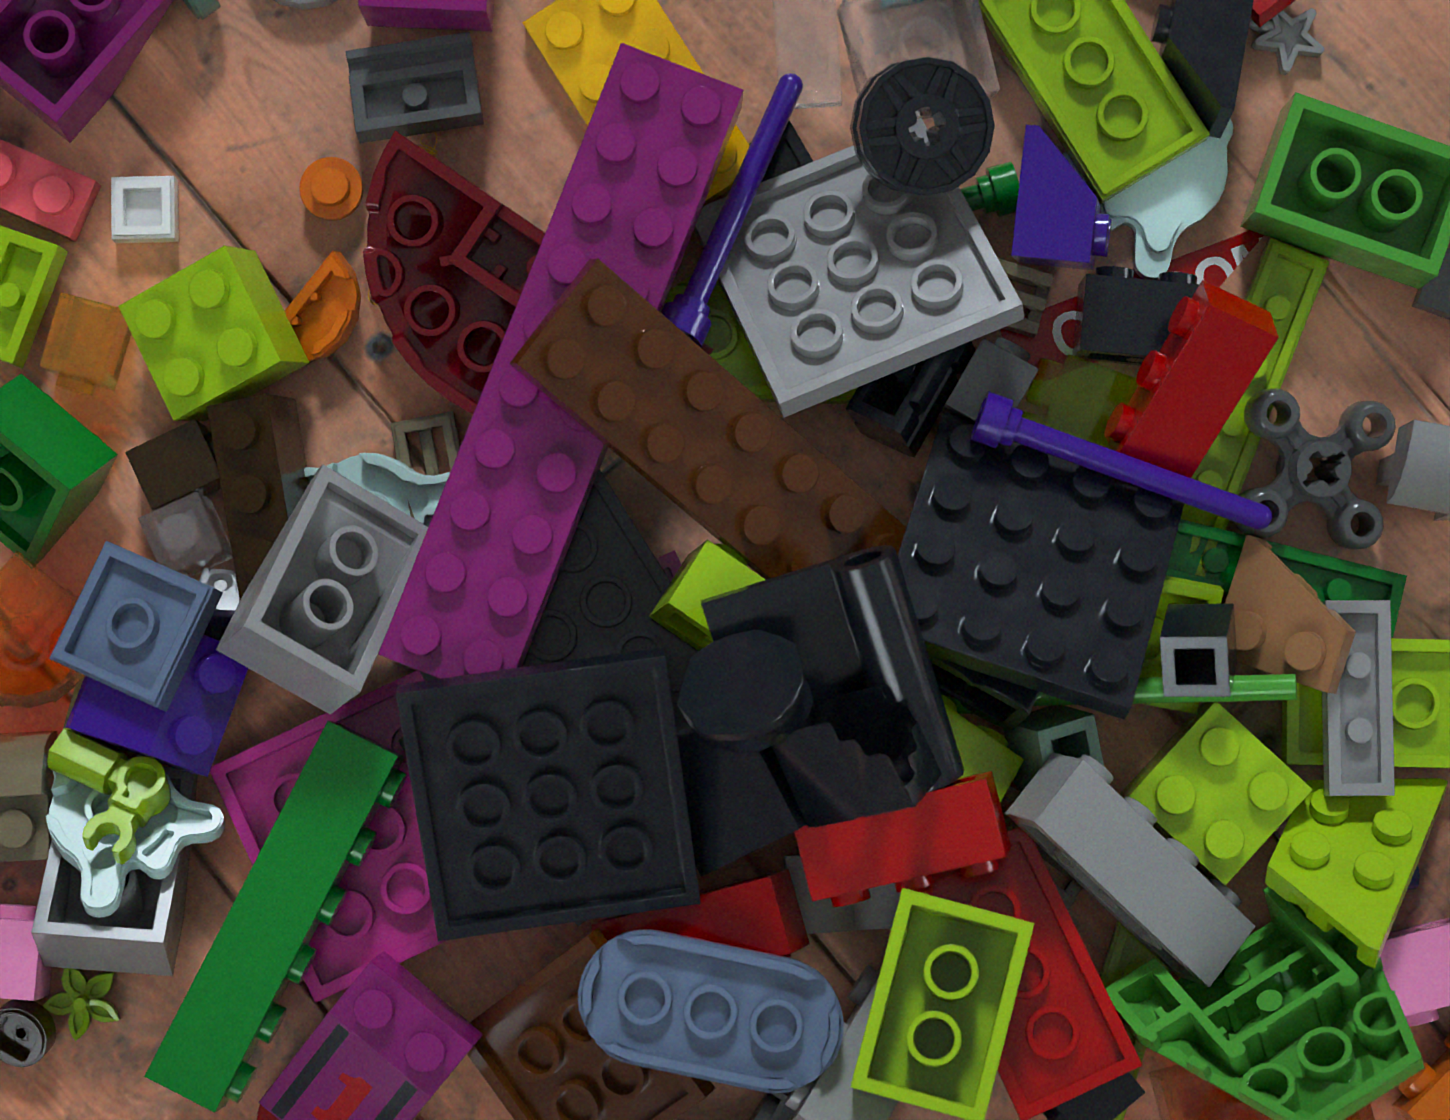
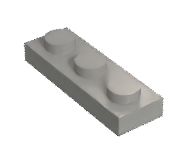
(1360, 714)

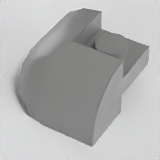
(1419, 469)

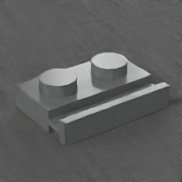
(414, 87)

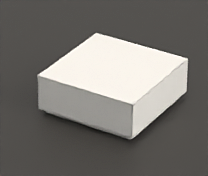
(144, 209)

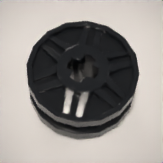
(954, 144)

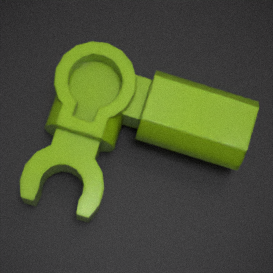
(135, 785)

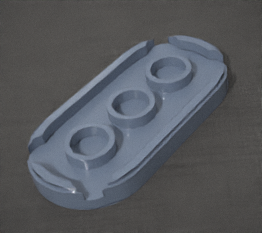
(710, 1011)

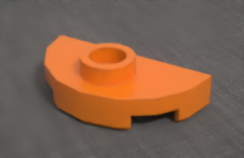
(326, 308)

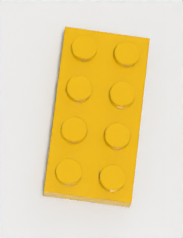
(581, 45)

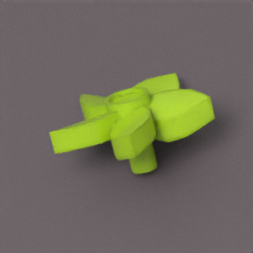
(83, 1000)

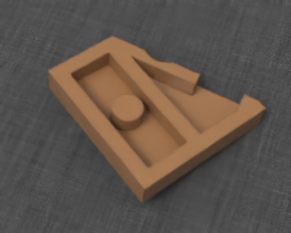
(1284, 623)

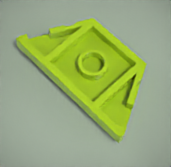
(1355, 858)

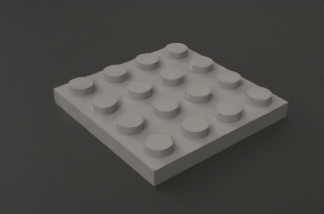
(856, 278)

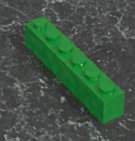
(276, 917)

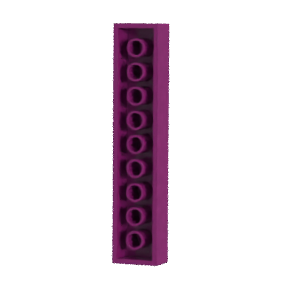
(523, 457)

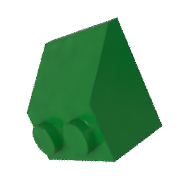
(46, 469)

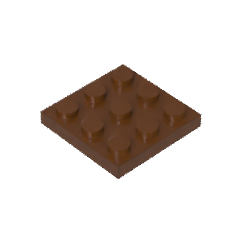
(550, 1066)

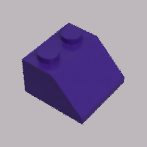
(1056, 210)
(182, 736)

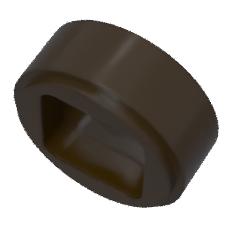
(25, 1032)

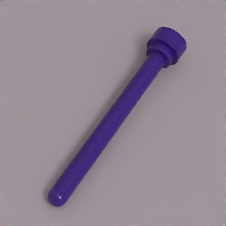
(690, 309)
(1004, 424)

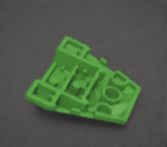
(1283, 1025)

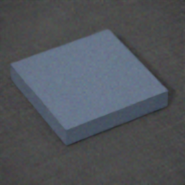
(136, 625)

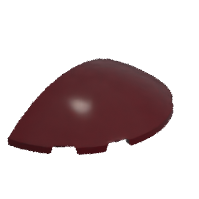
(444, 268)

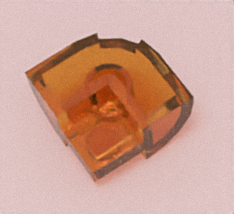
(30, 624)

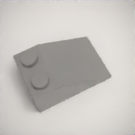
(325, 592)
(137, 936)

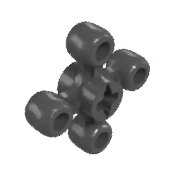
(1333, 472)

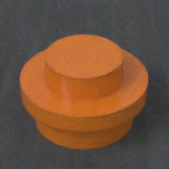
(331, 188)

